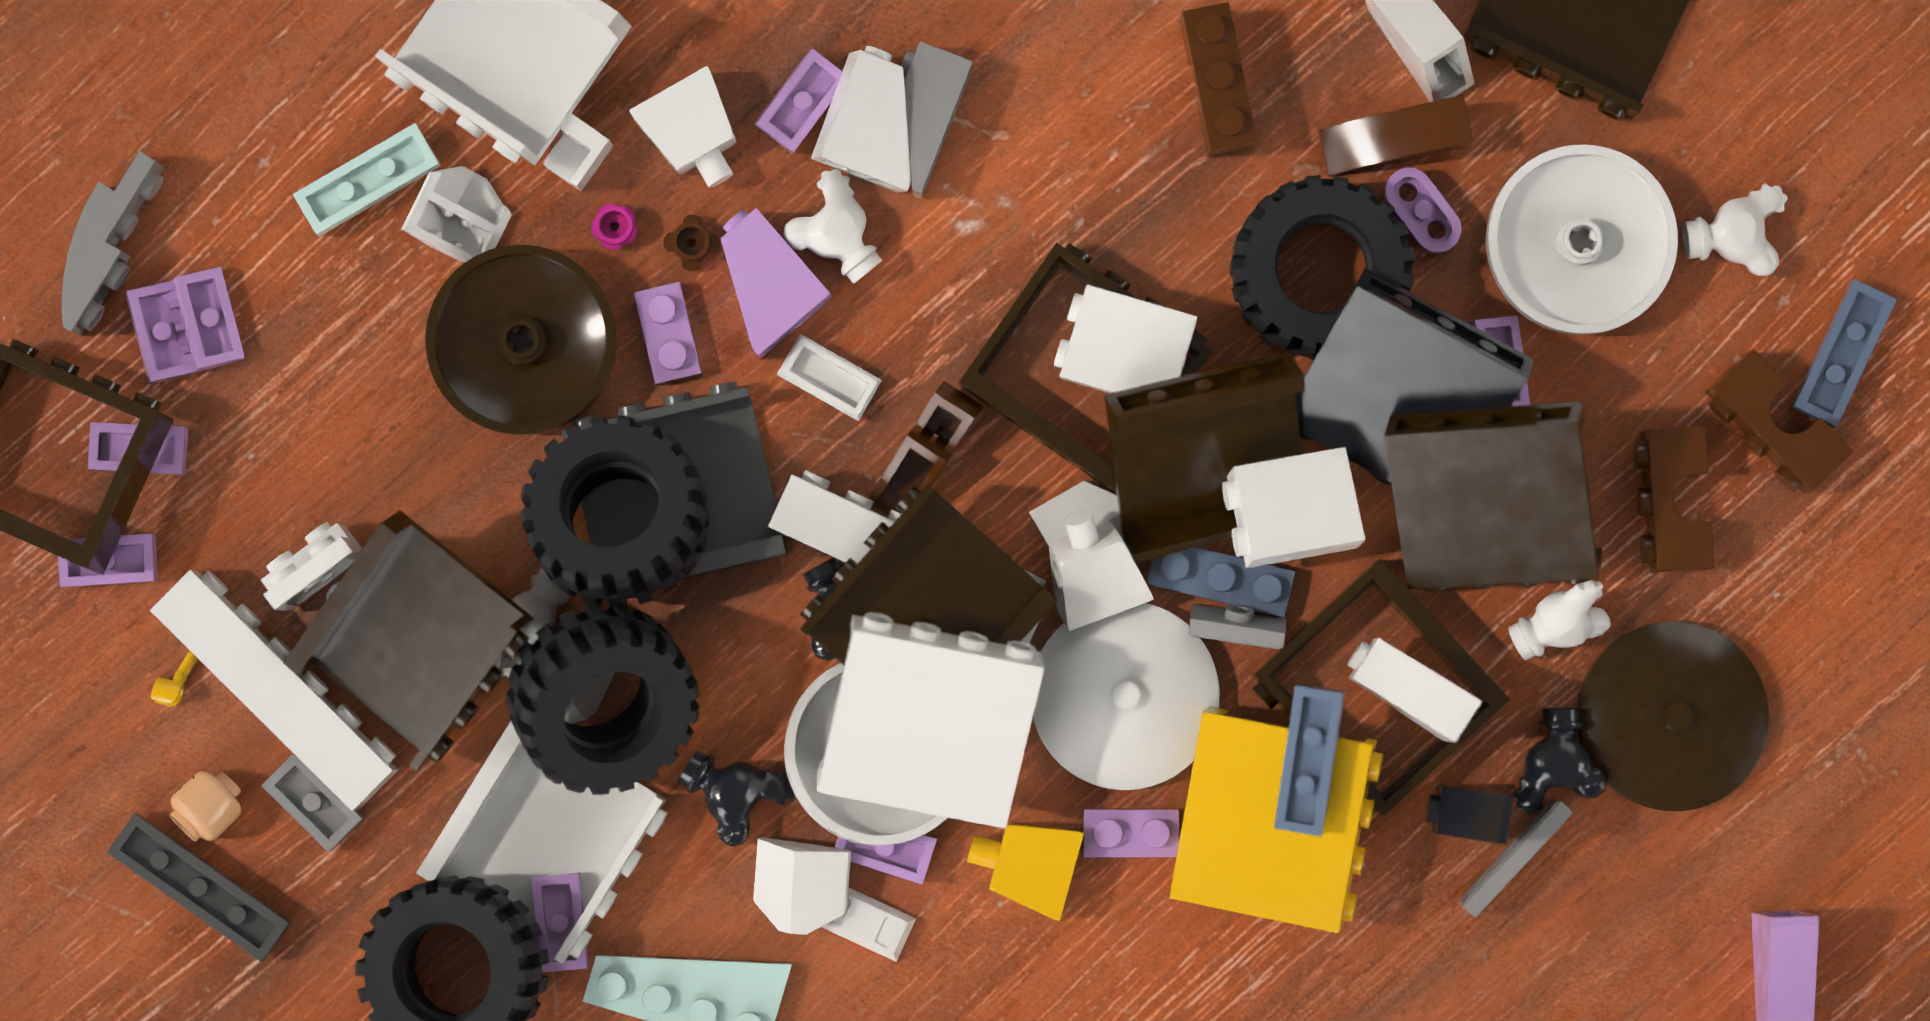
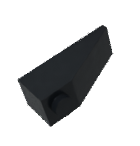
(1470, 814)

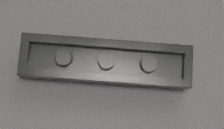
(199, 887)

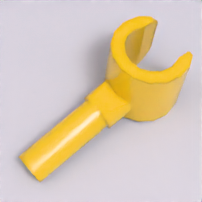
(169, 691)

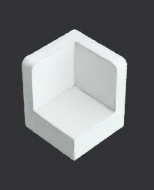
(577, 153)

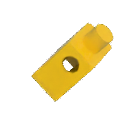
(1030, 865)

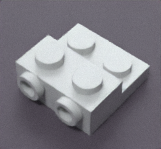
(302, 575)

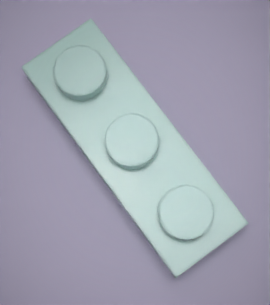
(366, 179)

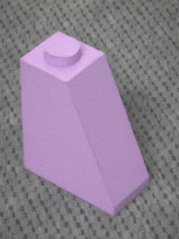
(769, 281)
(1785, 964)

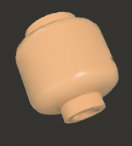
(205, 805)

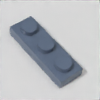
(1843, 353)
(1223, 580)
(1309, 759)

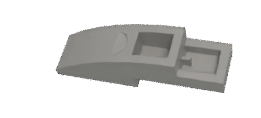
(92, 258)

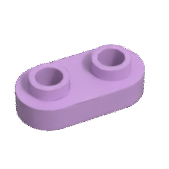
(1426, 208)

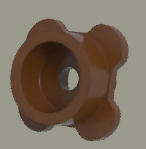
(691, 256)

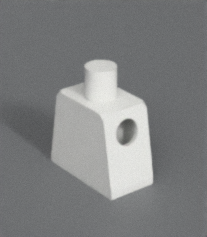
(689, 126)
(1093, 572)

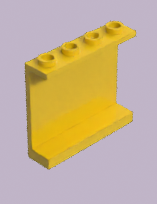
(1228, 838)

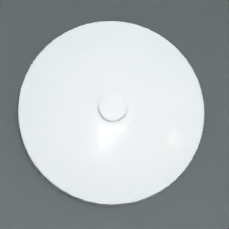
(1581, 239)
(1125, 697)
(844, 817)

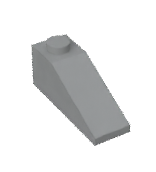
(932, 95)

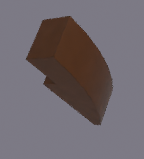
(1396, 136)
(926, 447)

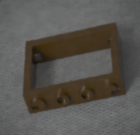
(1076, 264)
(128, 479)
(1431, 632)

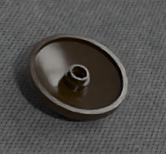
(520, 340)
(1673, 716)

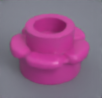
(605, 217)

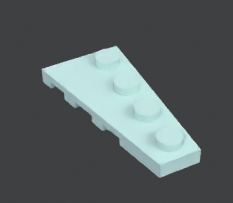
(687, 988)

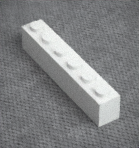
(833, 522)
(285, 702)

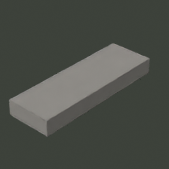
(1514, 857)

